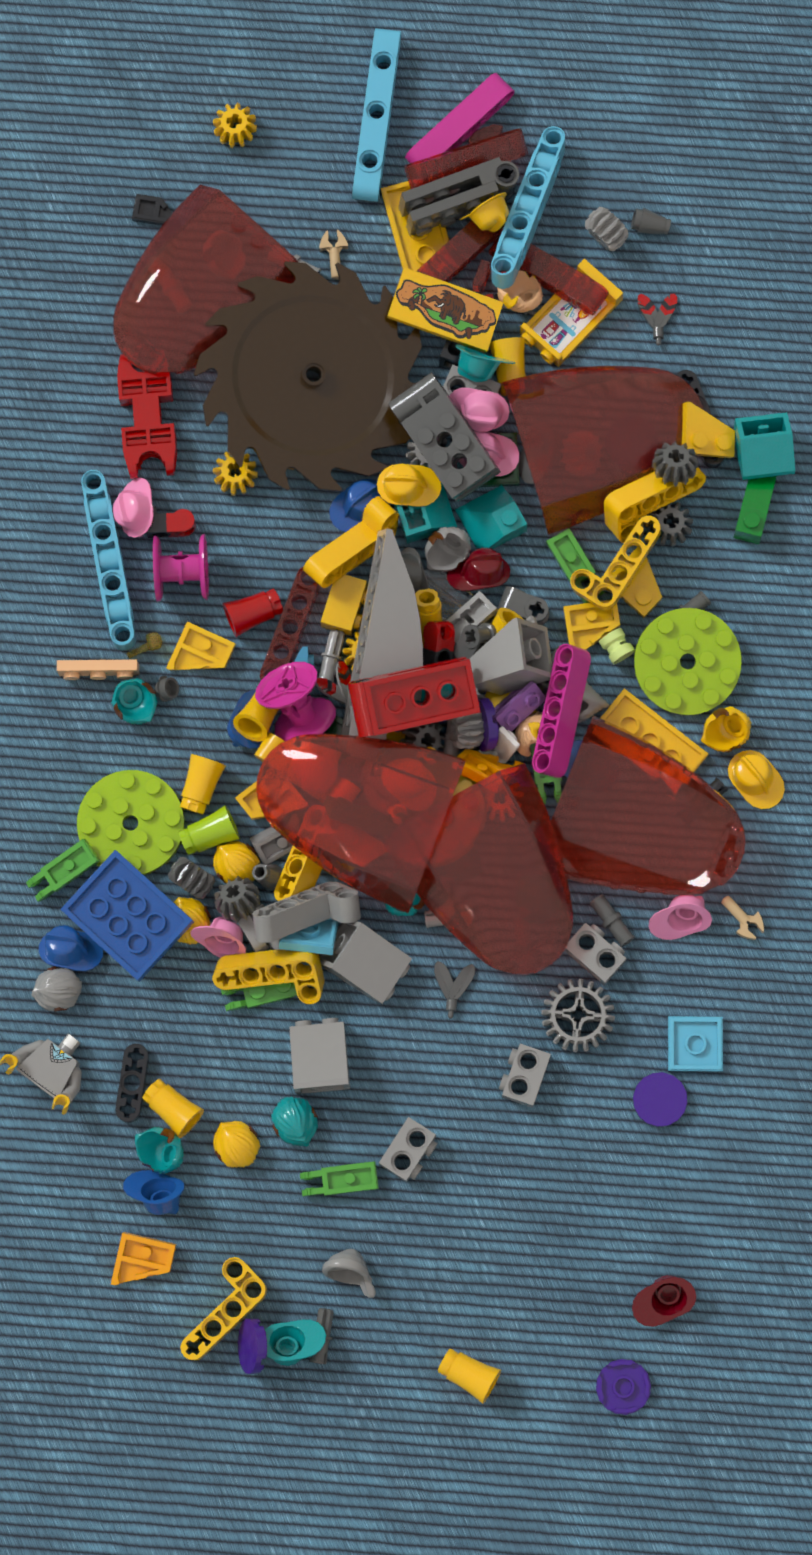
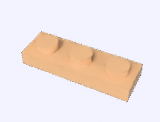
(97, 669)

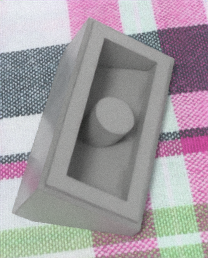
(270, 845)

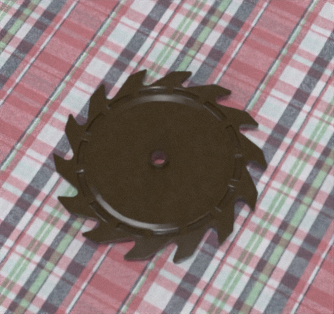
(266, 385)

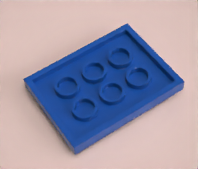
(127, 915)

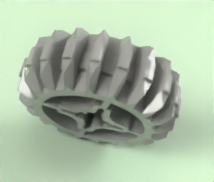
(591, 1016)

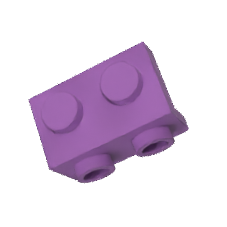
(518, 706)

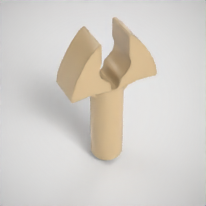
(334, 252)
(743, 918)

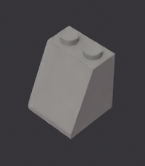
(513, 658)
(366, 961)
(319, 1056)

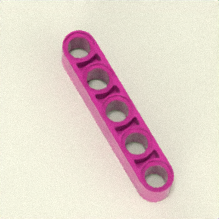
(463, 119)
(561, 711)

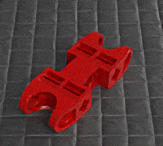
(148, 435)

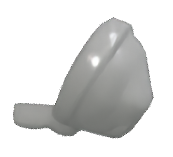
(349, 1268)

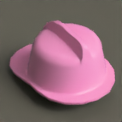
(481, 408)
(501, 450)
(134, 508)
(682, 917)
(221, 937)

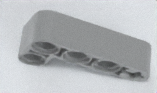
(305, 910)

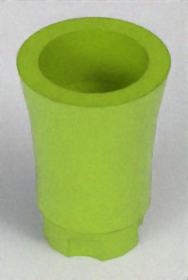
(209, 832)

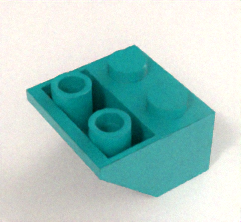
(764, 446)
(423, 520)

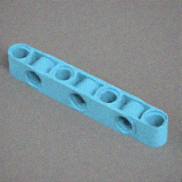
(375, 131)
(528, 207)
(108, 560)

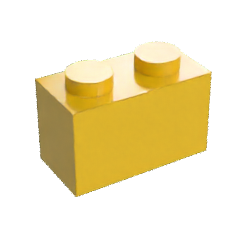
(345, 605)

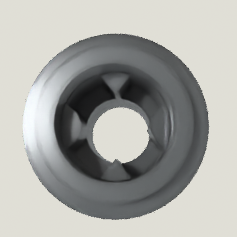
(649, 222)
(267, 875)

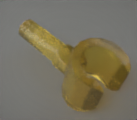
(153, 643)

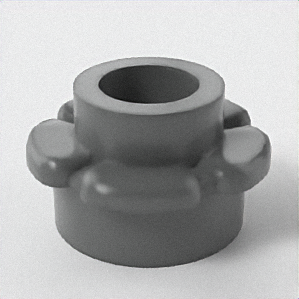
(167, 688)

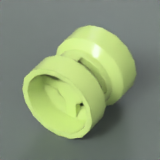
(617, 646)

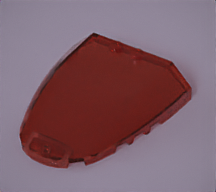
(189, 276)
(593, 432)
(360, 807)
(643, 819)
(501, 875)

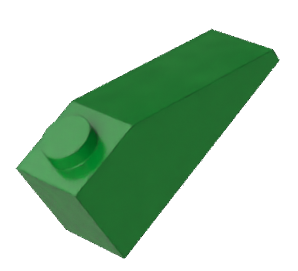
(754, 509)

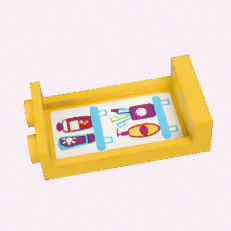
(562, 327)

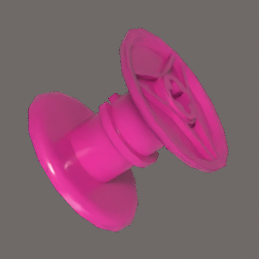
(180, 568)
(287, 690)

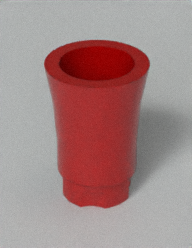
(252, 611)

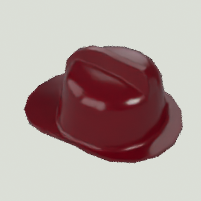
(480, 570)
(663, 1301)

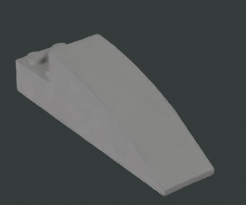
(389, 625)

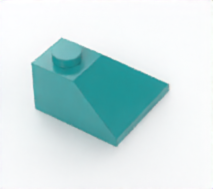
(492, 519)

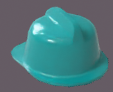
(477, 365)
(294, 1341)

